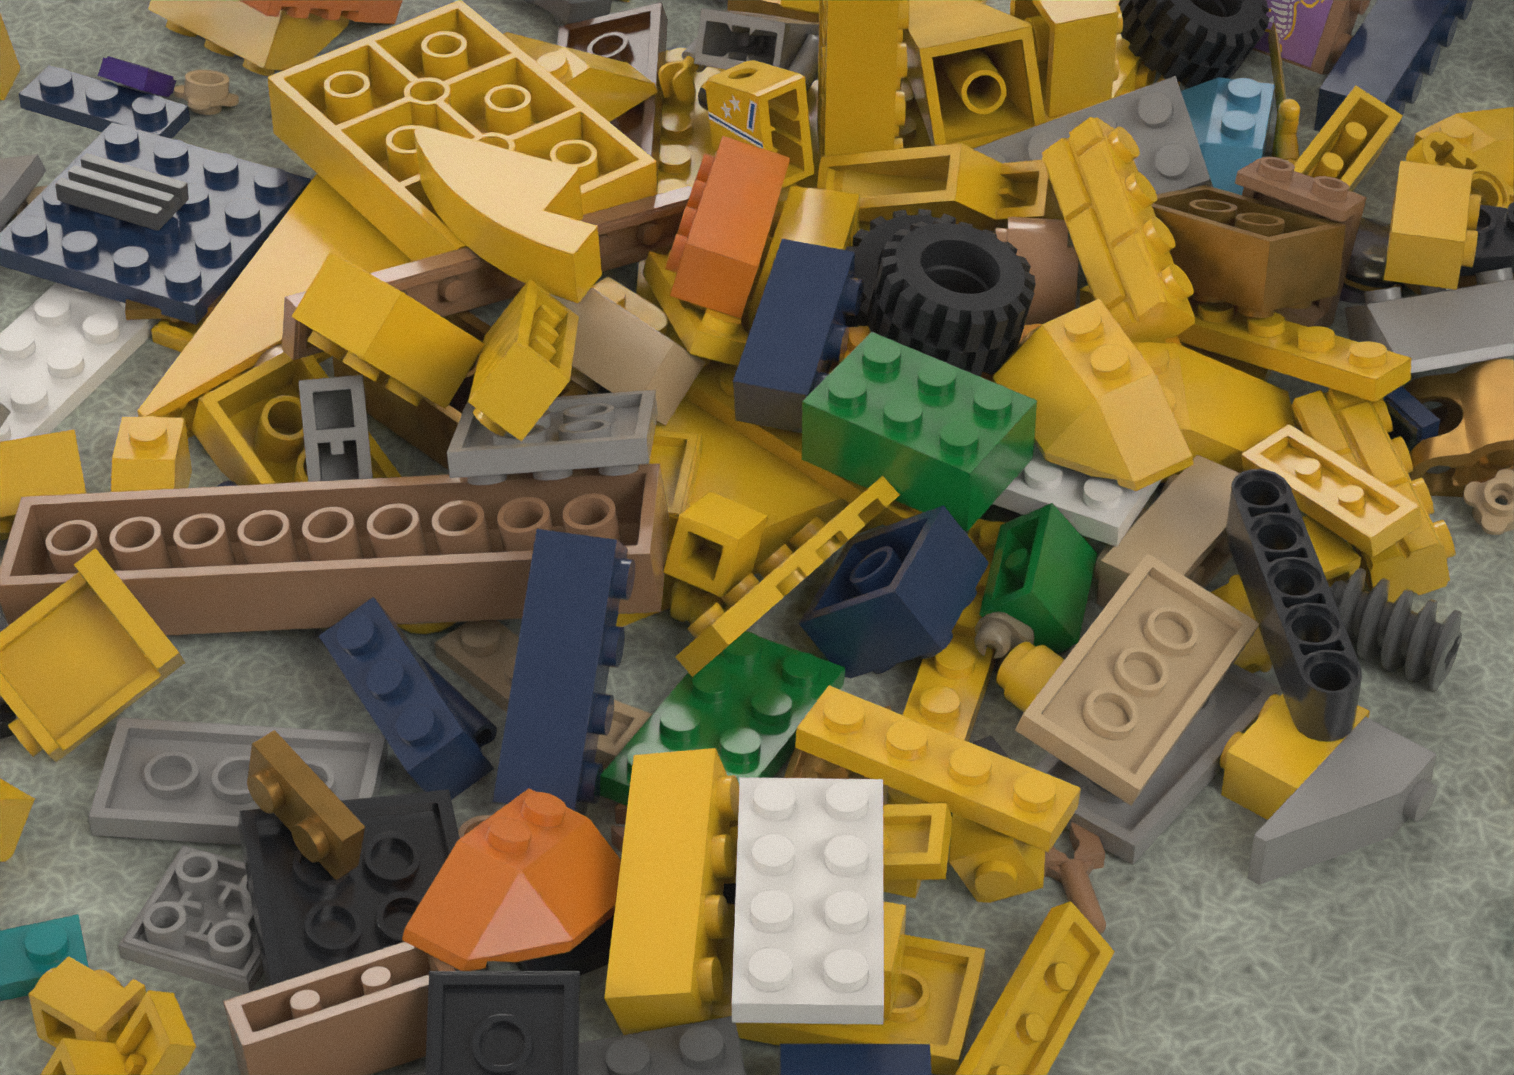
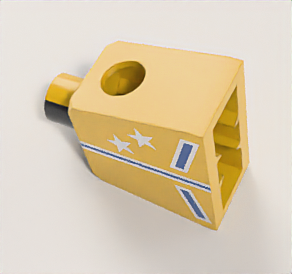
(763, 109)

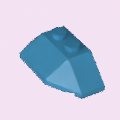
(1230, 125)

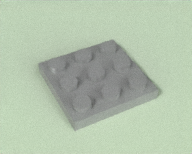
(573, 433)

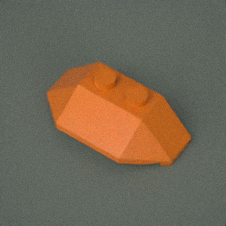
(518, 887)

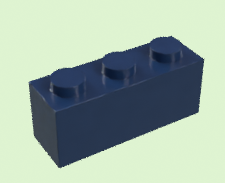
(796, 333)
(405, 701)

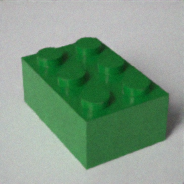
(921, 426)

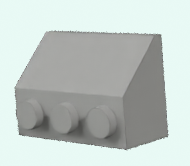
(1441, 323)

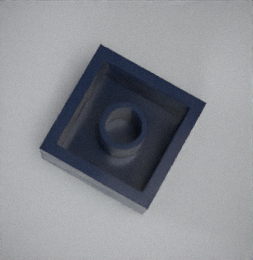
(895, 593)

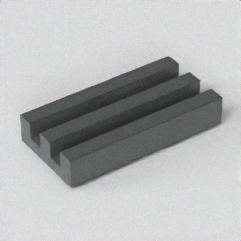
(122, 191)

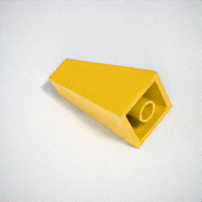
(972, 71)

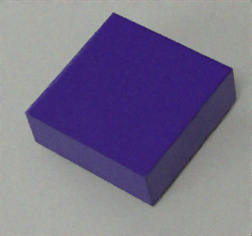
(137, 76)

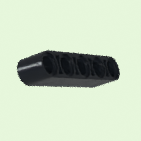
(1293, 606)

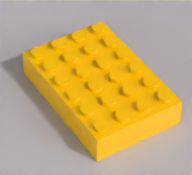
(454, 73)

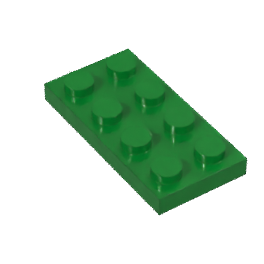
(739, 704)

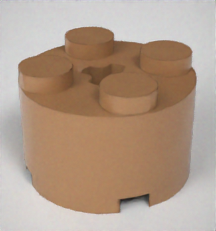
(1051, 262)

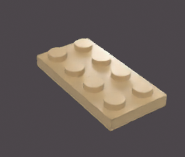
(1137, 678)

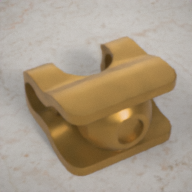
(1473, 426)

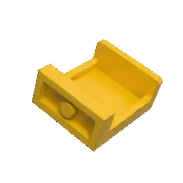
(80, 659)

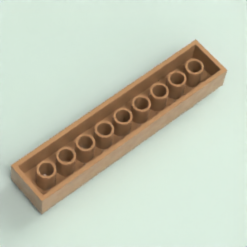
(326, 547)

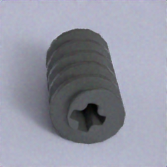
(1398, 631)

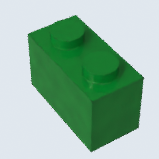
(1041, 576)

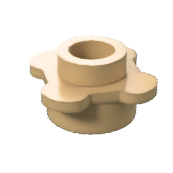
(206, 92)
(1491, 516)

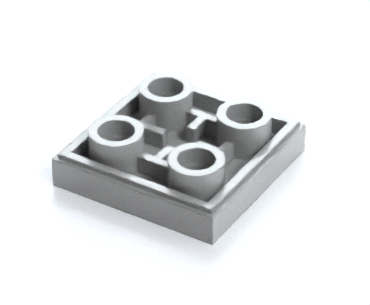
(199, 923)

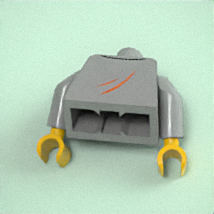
(738, 37)

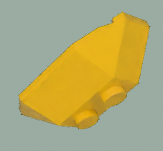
(1096, 400)

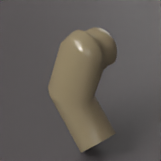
(1001, 633)

